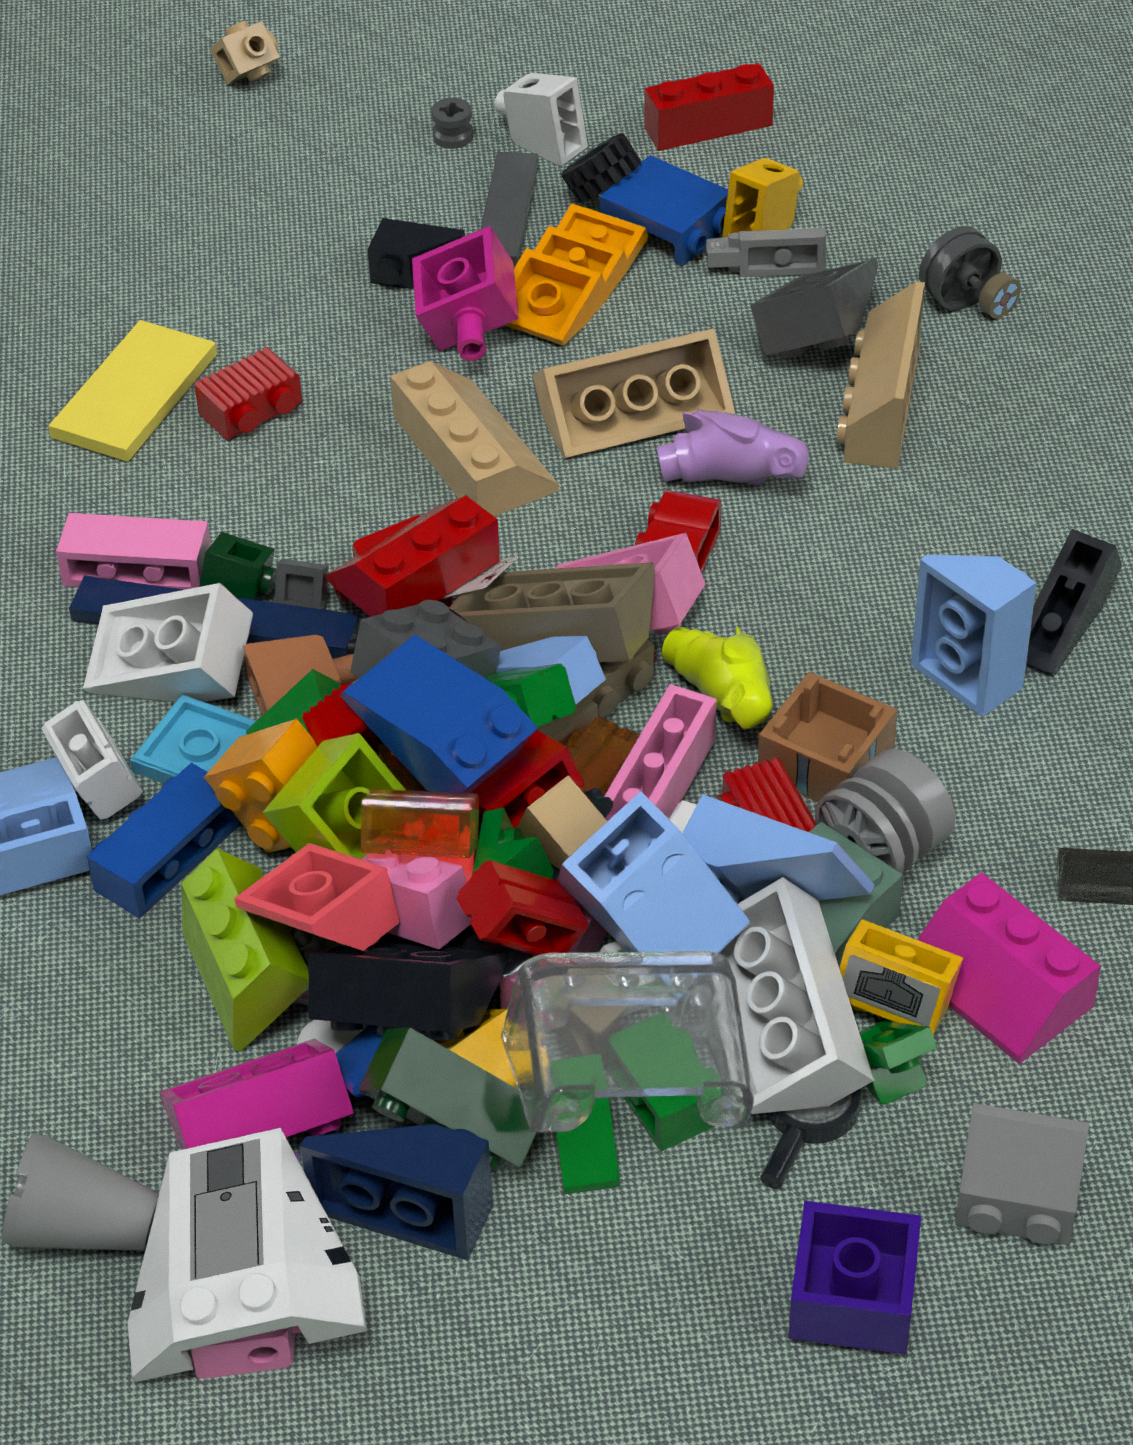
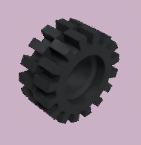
(601, 168)

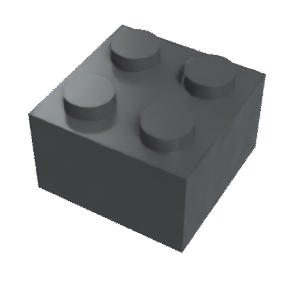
(433, 623)

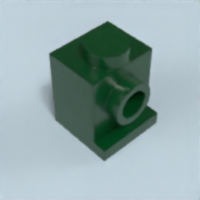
(239, 566)

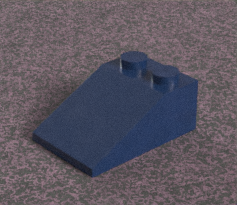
(405, 1183)

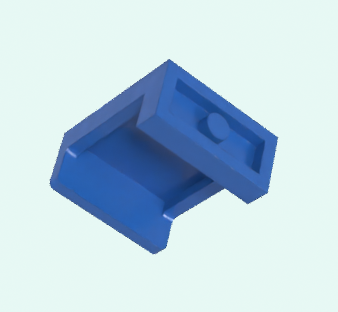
(669, 205)

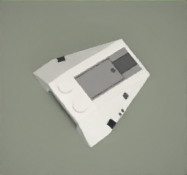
(237, 1256)

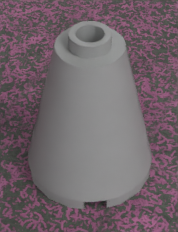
(75, 1202)

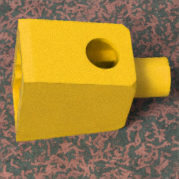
(761, 197)

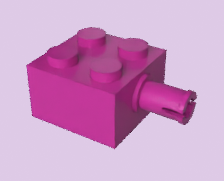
(465, 292)

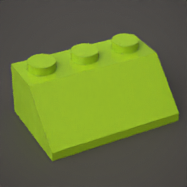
(241, 956)

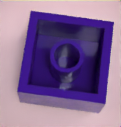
(854, 1277)

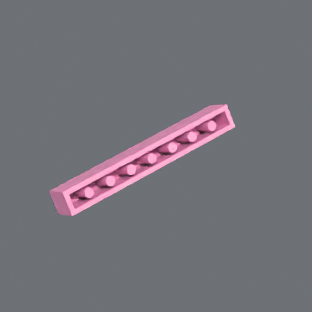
(659, 767)

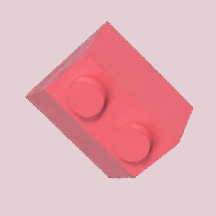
(326, 897)

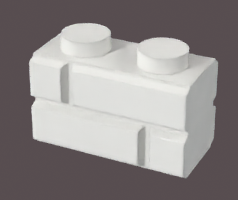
(91, 760)

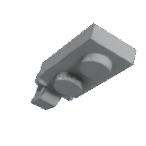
(769, 252)

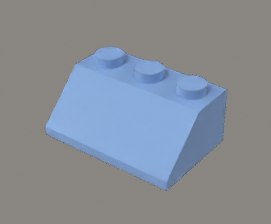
(973, 627)

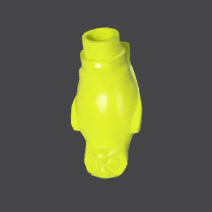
(723, 669)

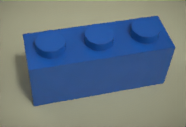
(160, 842)

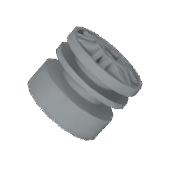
(891, 809)

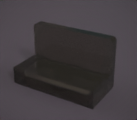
(1095, 876)

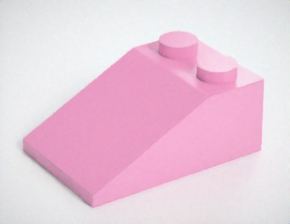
(676, 576)

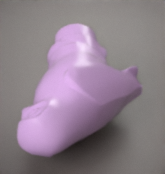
(731, 450)

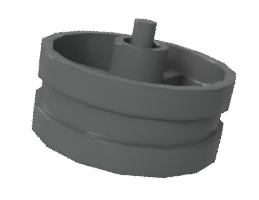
(963, 264)

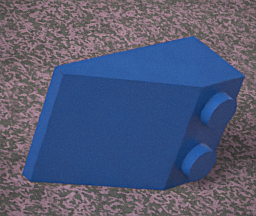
(439, 717)

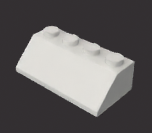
(794, 1004)

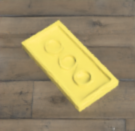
(133, 390)

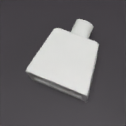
(545, 115)

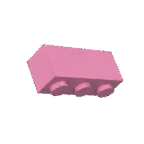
(133, 550)

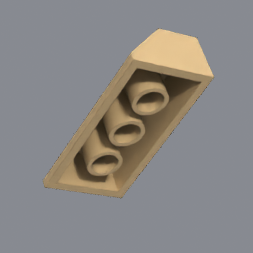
(882, 381)
(632, 392)
(467, 439)

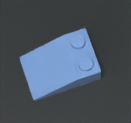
(755, 851)

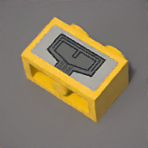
(898, 976)

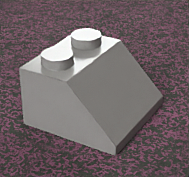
(1021, 1174)

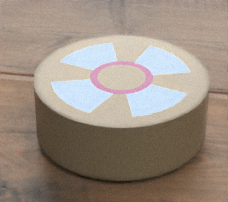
(999, 295)

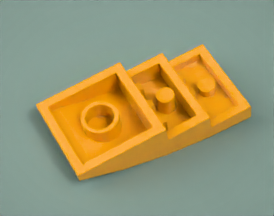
(573, 272)

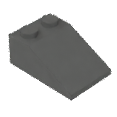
(815, 309)

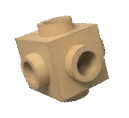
(245, 52)

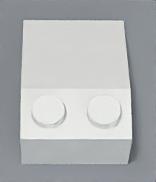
(171, 646)

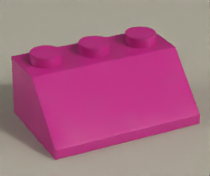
(1016, 972)
(283, 1090)

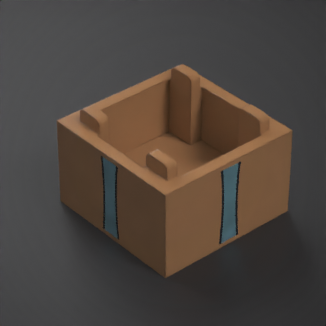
(826, 734)

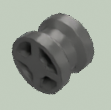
(452, 123)

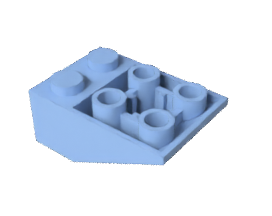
(40, 827)
(651, 885)

